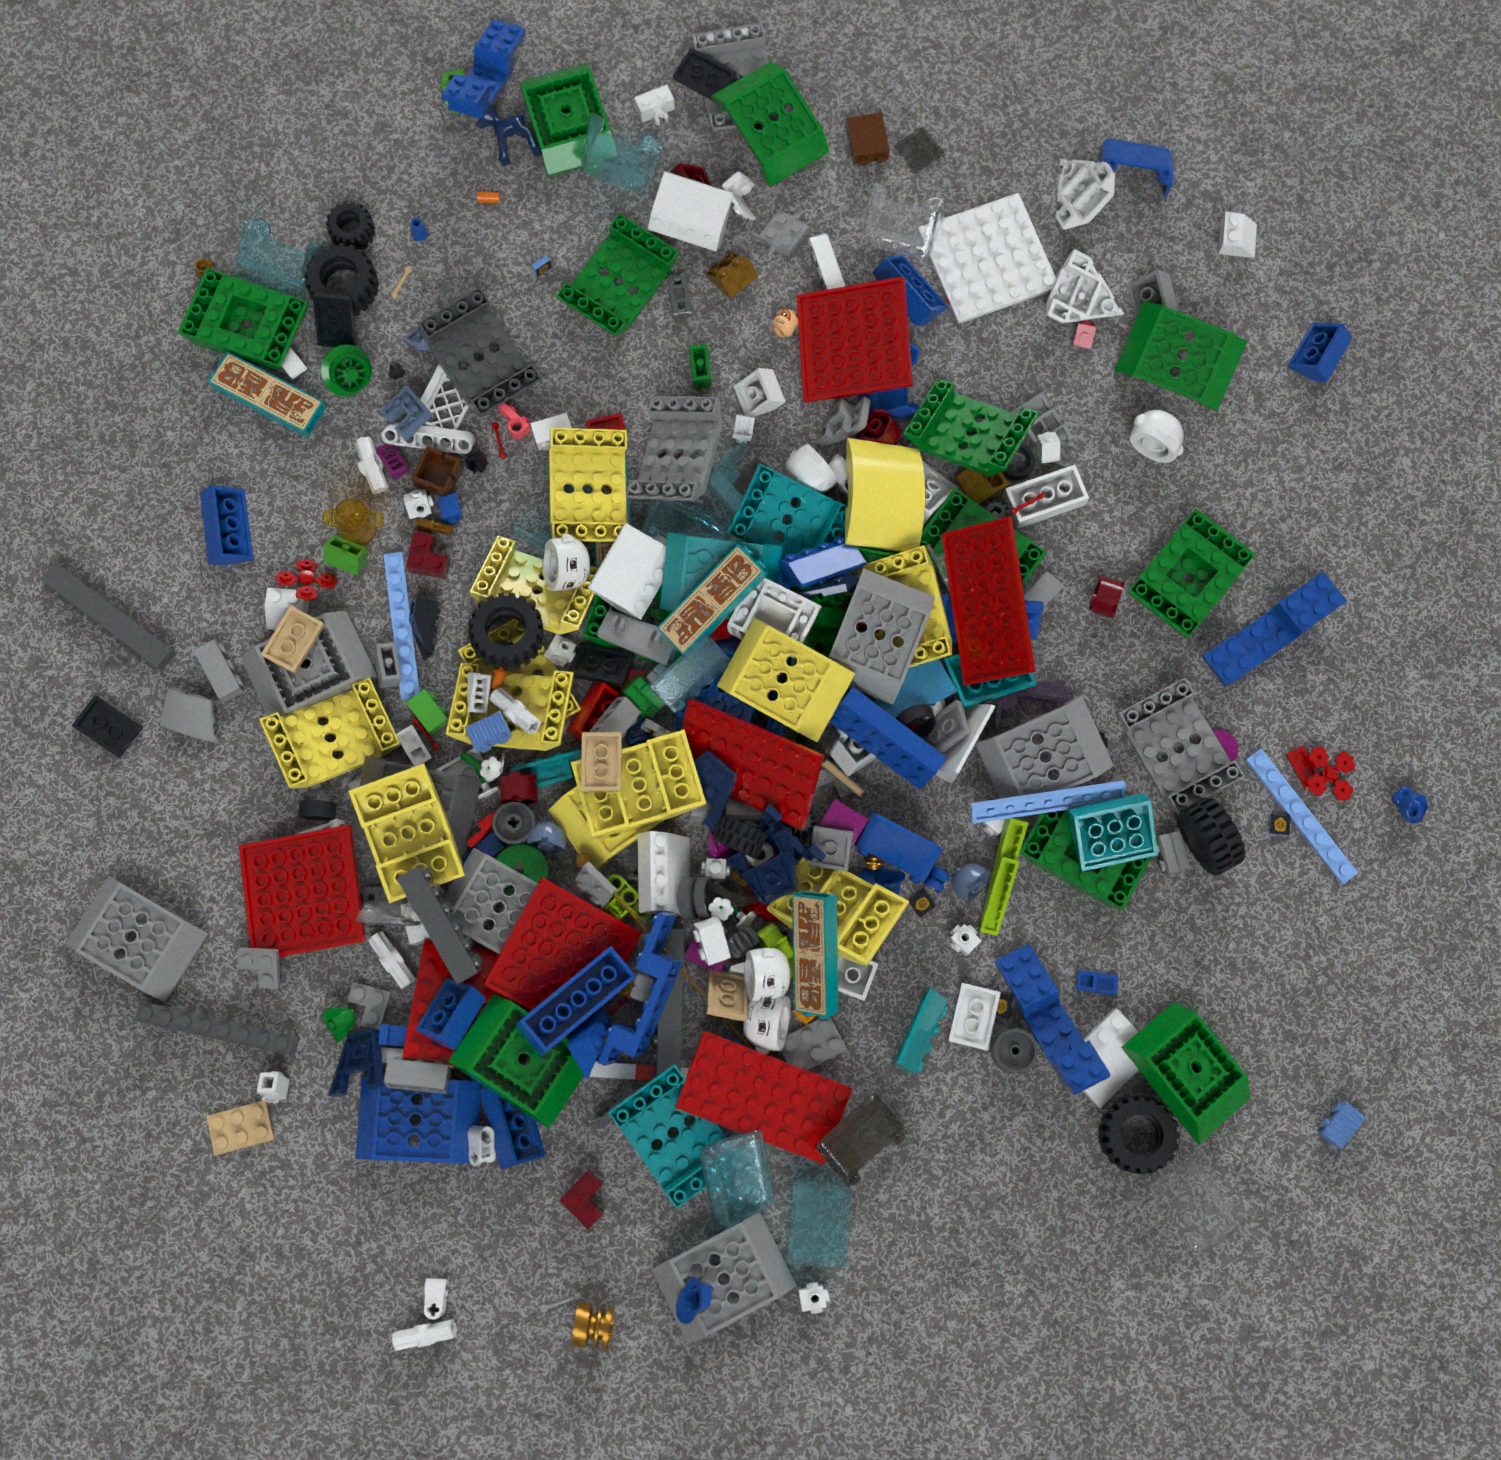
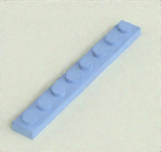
(401, 626)
(1045, 802)
(1301, 816)

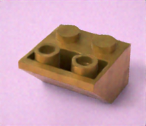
(732, 274)
(980, 486)

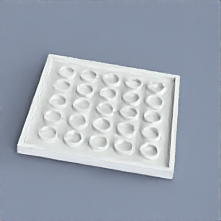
(990, 258)

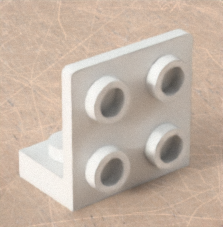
(740, 185)

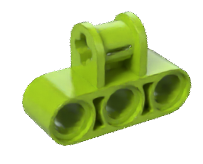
(624, 889)
(772, 938)

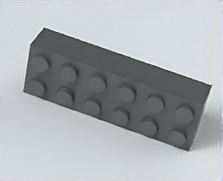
(440, 923)

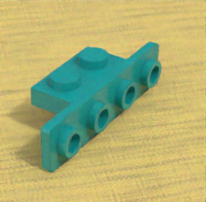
(552, 769)

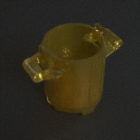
(354, 521)

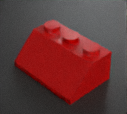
(592, 708)

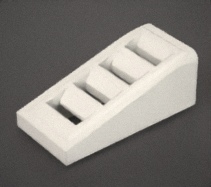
(485, 690)

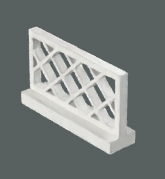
(431, 394)

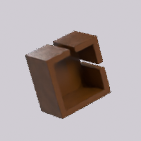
(435, 474)

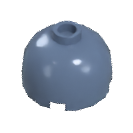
(548, 837)
(969, 880)

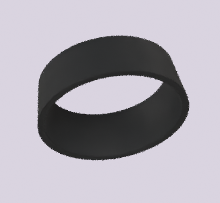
(917, 711)

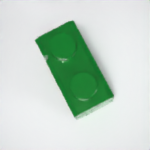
(700, 366)
(642, 697)

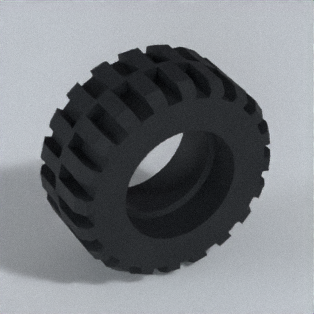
(343, 258)
(501, 608)
(1211, 836)
(1165, 1134)

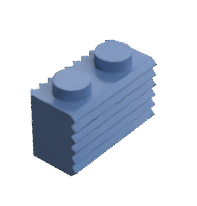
(488, 732)
(1341, 1124)

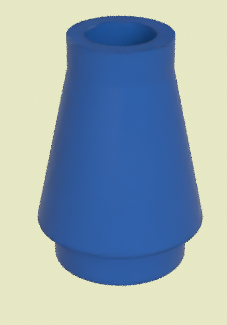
(418, 230)

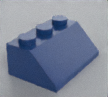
(1320, 351)
(451, 1013)
(588, 1039)

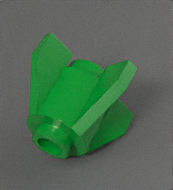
(339, 1021)

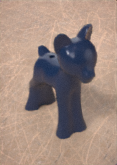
(507, 128)

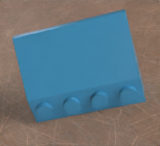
(922, 685)

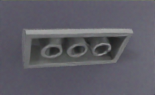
(1154, 289)

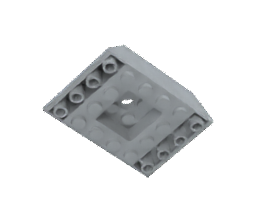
(335, 665)

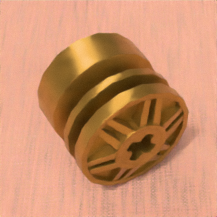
(592, 1326)

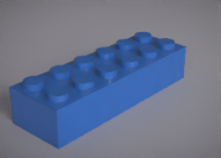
(887, 738)
(575, 1001)

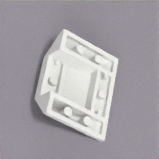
(778, 609)

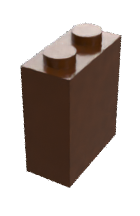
(867, 139)

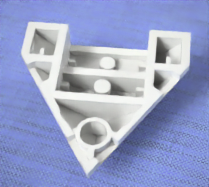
(1084, 191)
(1080, 292)

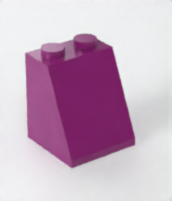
(844, 818)

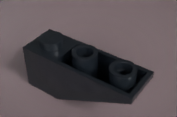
(422, 620)

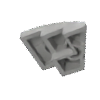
(844, 421)
(1046, 421)
(189, 715)

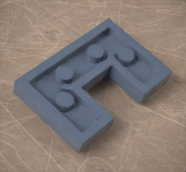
(416, 412)

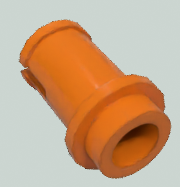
(488, 197)
(497, 678)

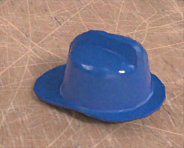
(884, 877)
(693, 1299)

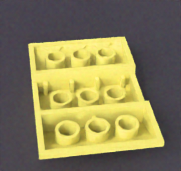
(884, 496)
(655, 786)
(406, 828)
(863, 910)

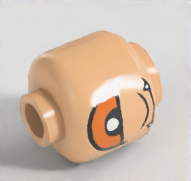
(785, 323)

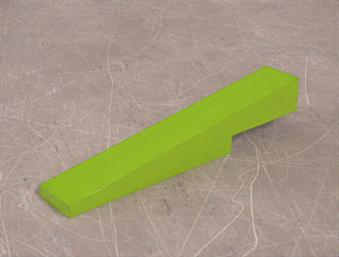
(1003, 875)

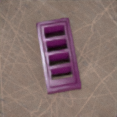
(400, 471)

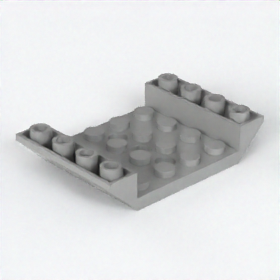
(738, 49)
(678, 426)
(896, 611)
(1168, 720)
(1069, 737)
(479, 891)
(161, 945)
(754, 1271)

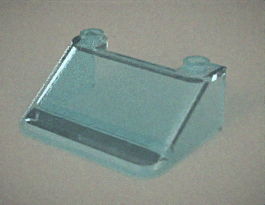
(618, 160)
(271, 261)
(683, 518)

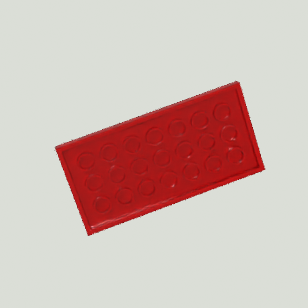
(988, 601)
(766, 764)
(762, 1093)

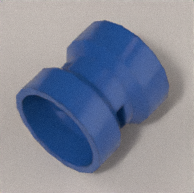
(937, 879)

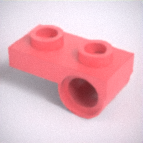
(514, 419)

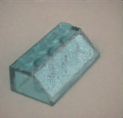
(690, 673)

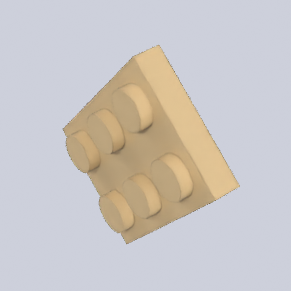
(292, 639)
(601, 762)
(726, 995)
(240, 1127)

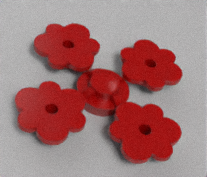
(306, 576)
(1329, 773)

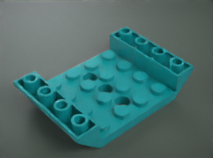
(768, 500)
(693, 558)
(648, 1117)

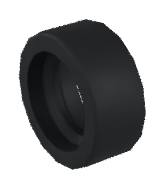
(1017, 476)
(317, 810)

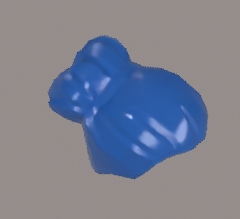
(1410, 804)

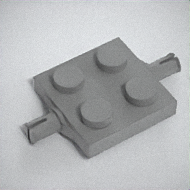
(783, 233)

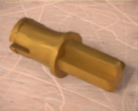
(433, 526)

